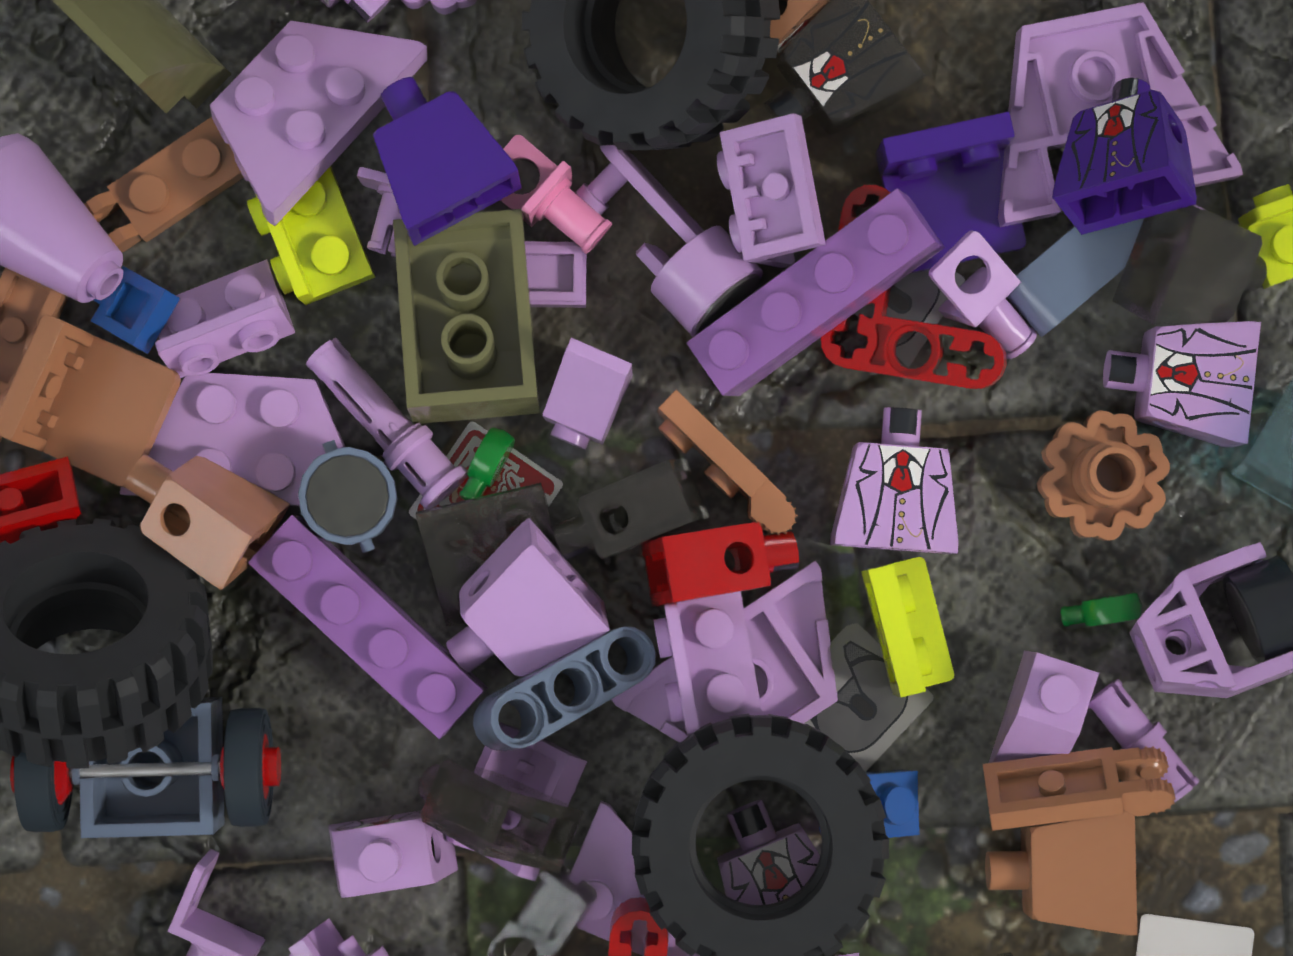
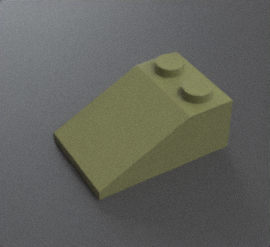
(467, 320)

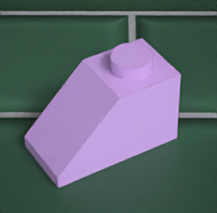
(586, 394)
(1044, 708)

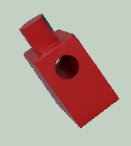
(694, 564)

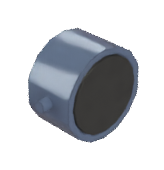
(347, 496)

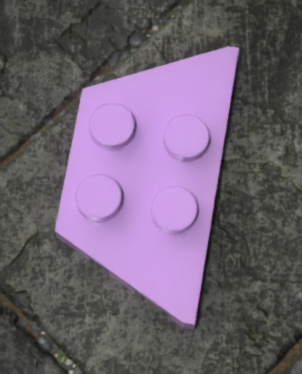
(306, 105)
(249, 426)
(788, 654)

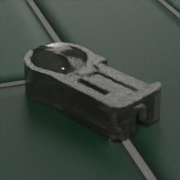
(547, 916)

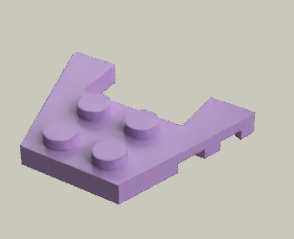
(1073, 67)

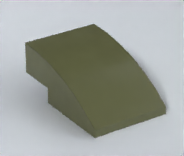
(149, 48)

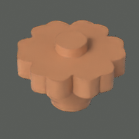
(1103, 475)

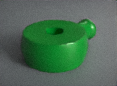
(487, 462)
(1103, 610)

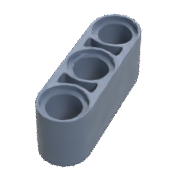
(1071, 273)
(593, 683)

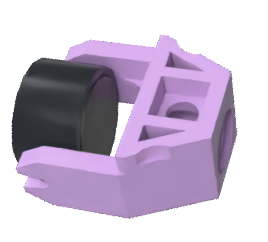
(1261, 607)

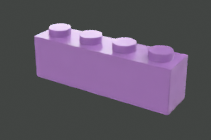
(815, 294)
(368, 625)

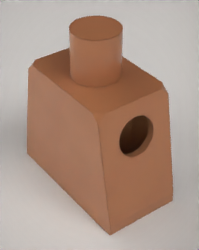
(205, 515)
(1073, 873)

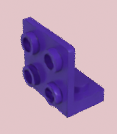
(954, 180)

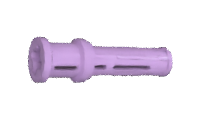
(404, 443)

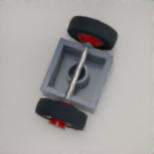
(168, 788)

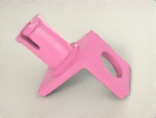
(555, 199)

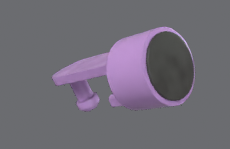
(700, 278)

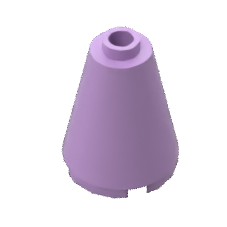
(49, 229)

